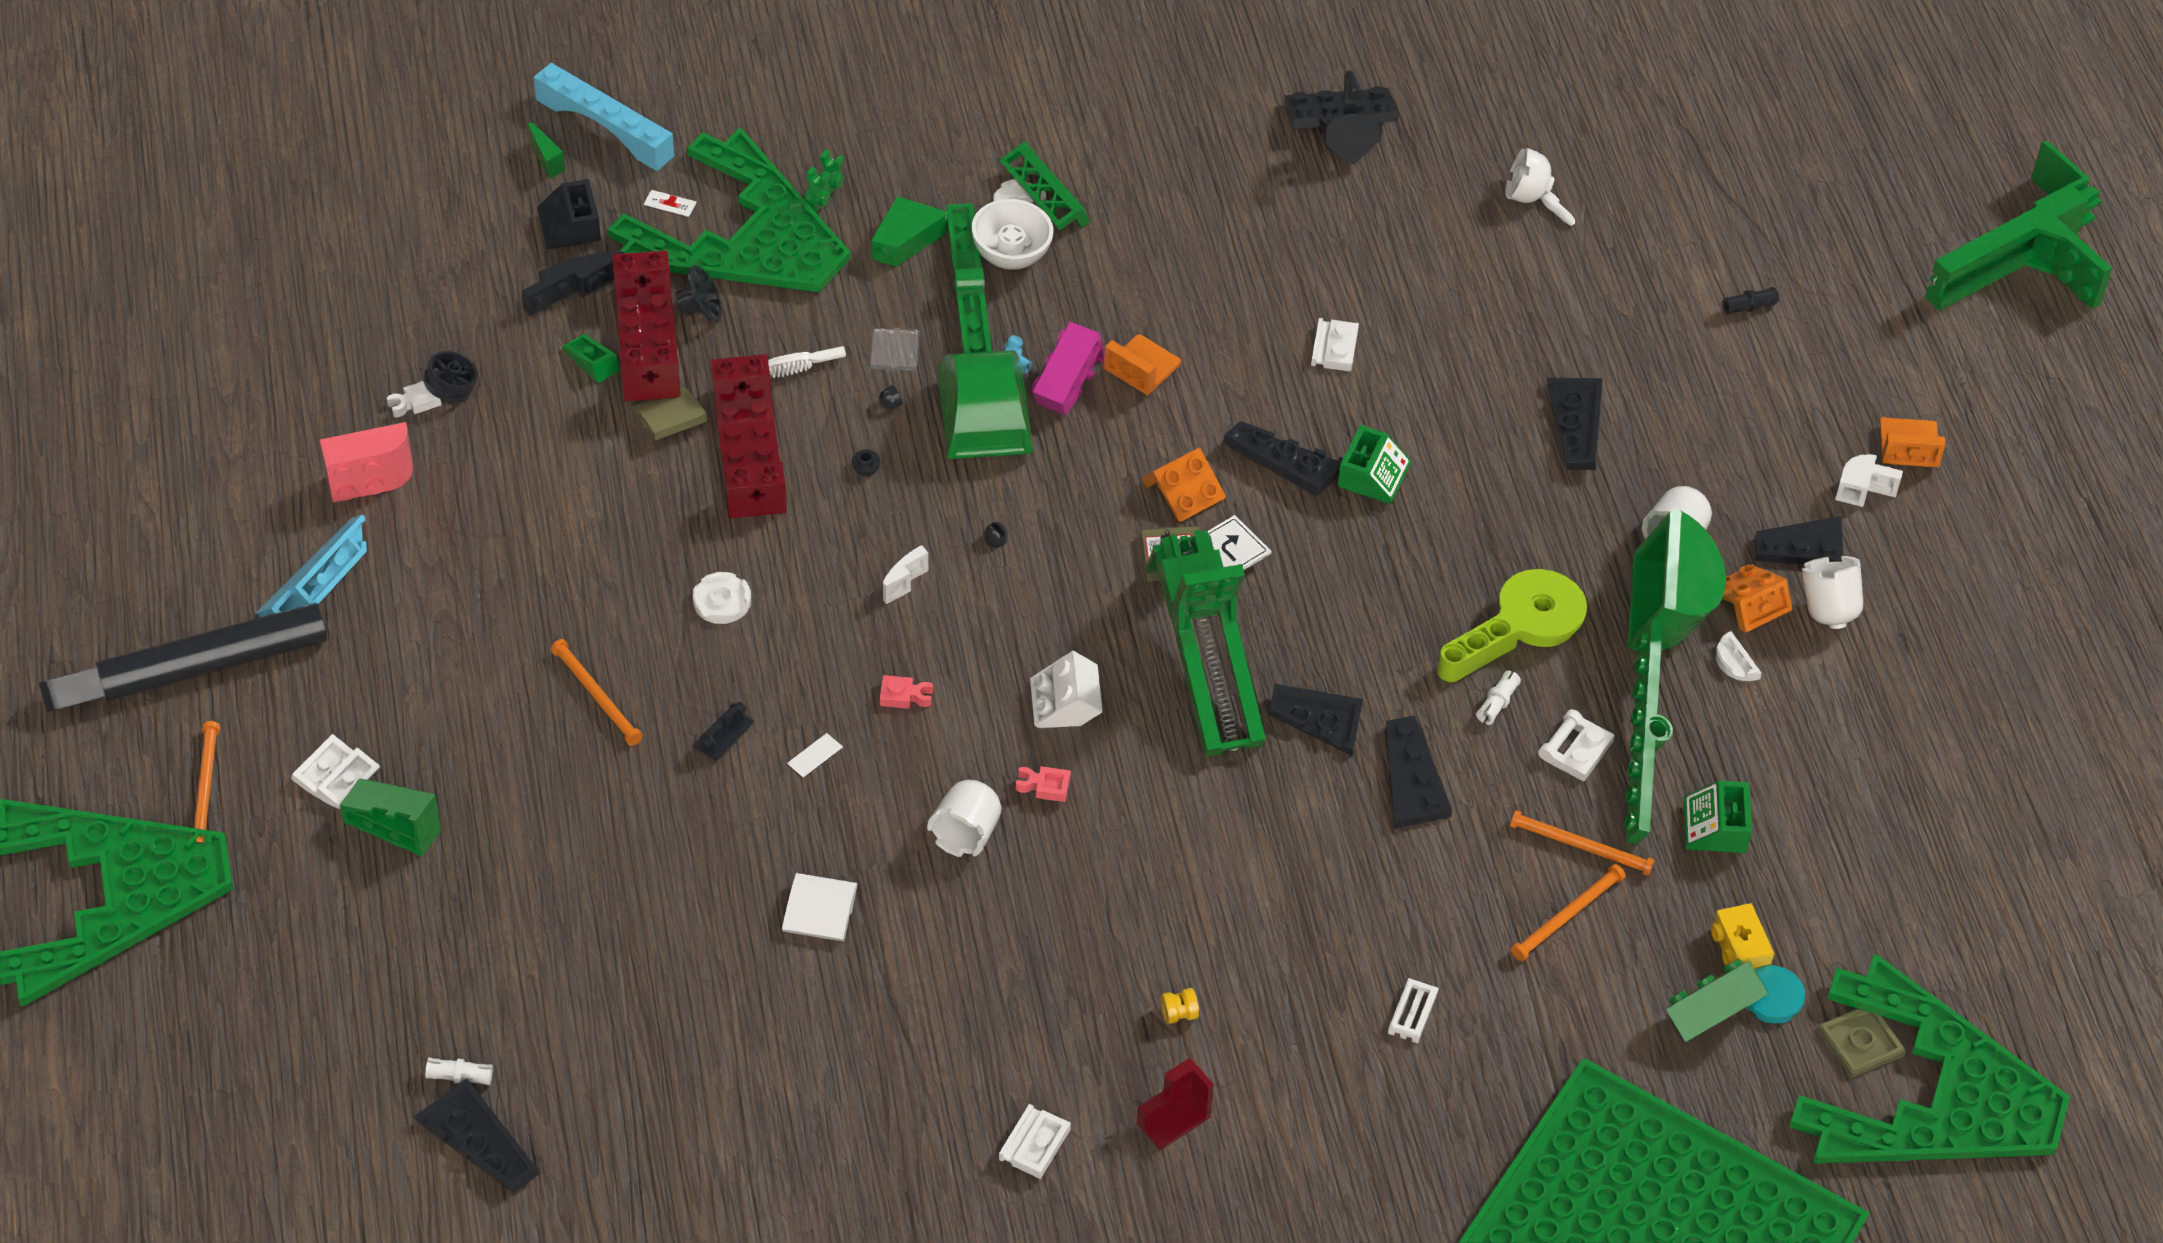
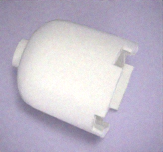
(1680, 498)
(1833, 590)
(965, 818)

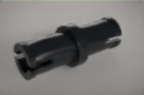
(1750, 300)

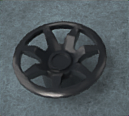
(696, 297)

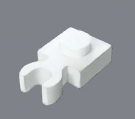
(415, 398)

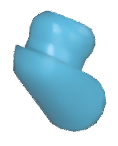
(1015, 343)

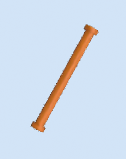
(210, 730)
(632, 735)
(1580, 842)
(1521, 950)

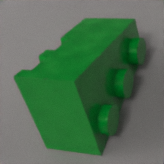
(393, 814)

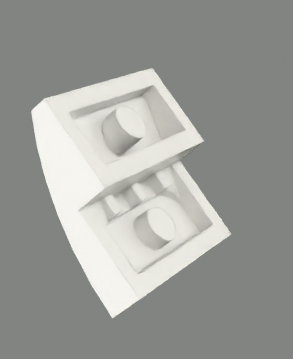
(334, 771)
(819, 907)

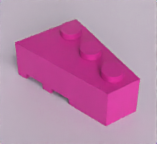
(1068, 367)

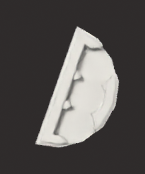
(1012, 190)
(1735, 660)

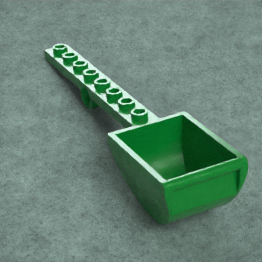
(981, 387)
(1673, 589)

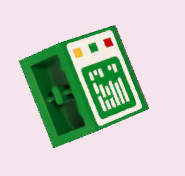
(1373, 465)
(1718, 817)

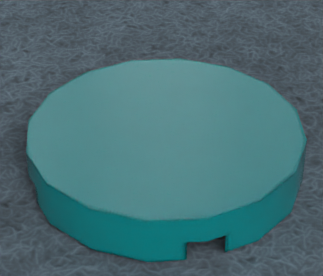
(1784, 995)

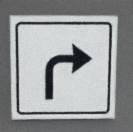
(1237, 543)

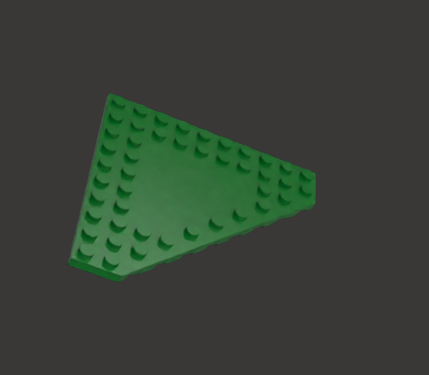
(1640, 1171)

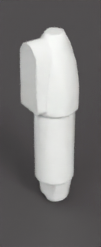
(1553, 205)

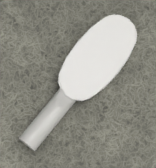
(804, 359)

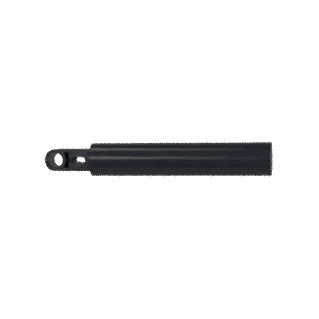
(188, 657)

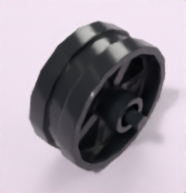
(451, 370)

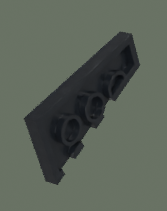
(1577, 416)
(1284, 457)
(1414, 781)
(477, 1134)

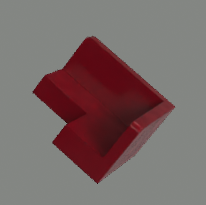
(1179, 1107)

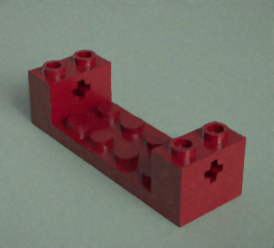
(646, 326)
(748, 436)

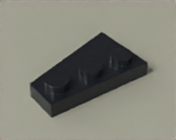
(1801, 542)
(1318, 714)

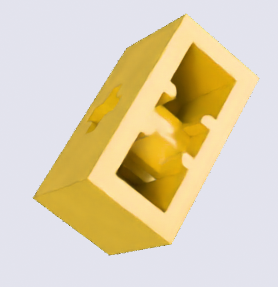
(1741, 936)

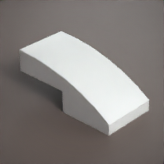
(899, 578)

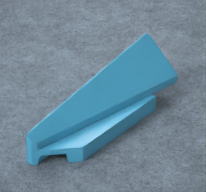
(321, 571)

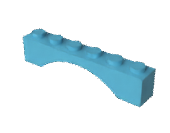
(641, 136)

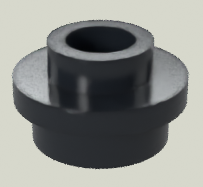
(866, 462)

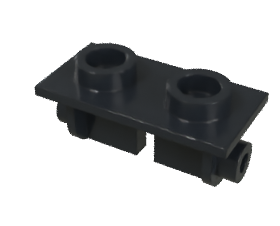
(724, 732)

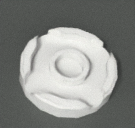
(721, 598)

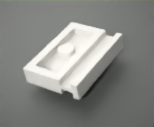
(1335, 344)
(1035, 1141)

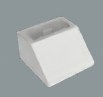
(1066, 692)

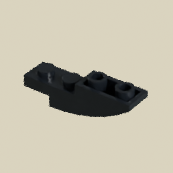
(579, 275)

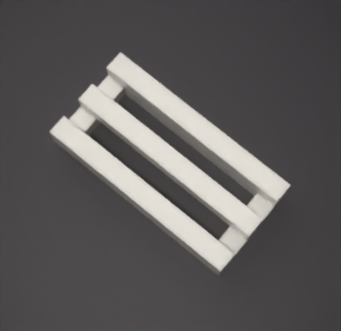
(1406, 1030)

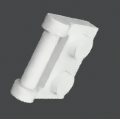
(1583, 752)

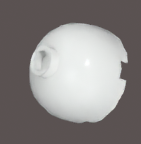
(1530, 177)

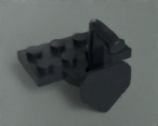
(1345, 116)

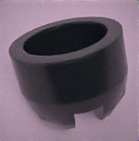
(890, 398)
(992, 536)

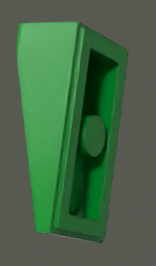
(548, 153)
(592, 357)

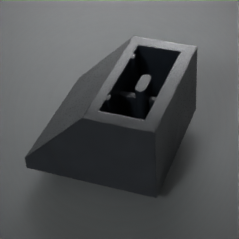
(569, 215)

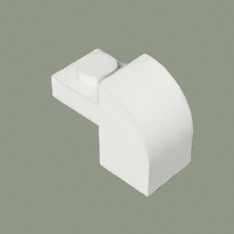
(1864, 475)

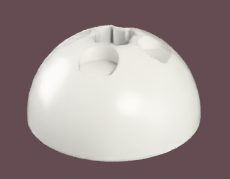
(1012, 233)

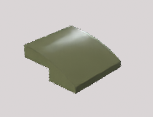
(670, 415)

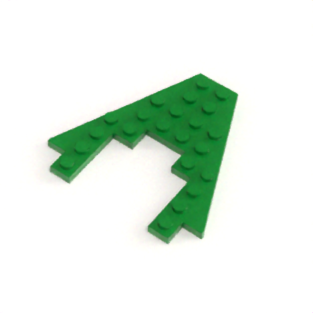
(776, 247)
(148, 878)
(1983, 1097)

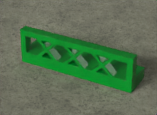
(1046, 182)

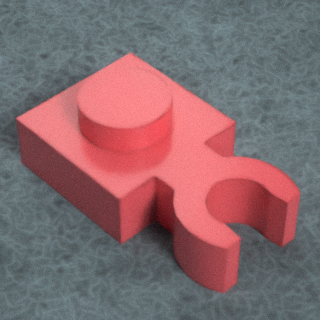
(900, 692)
(1049, 783)

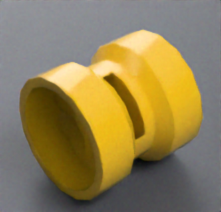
(1179, 1006)

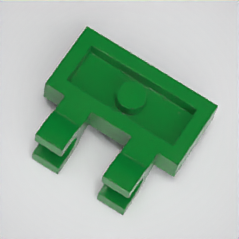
(825, 183)

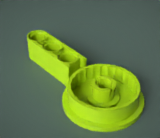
(1522, 618)

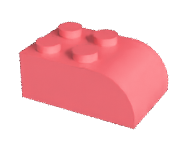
(367, 461)

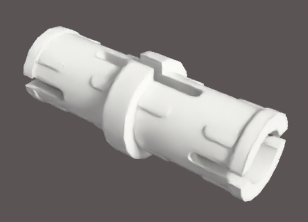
(1498, 697)
(459, 1071)

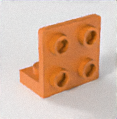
(1140, 363)
(1910, 442)
(1187, 484)
(1757, 596)

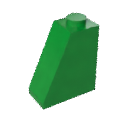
(907, 231)

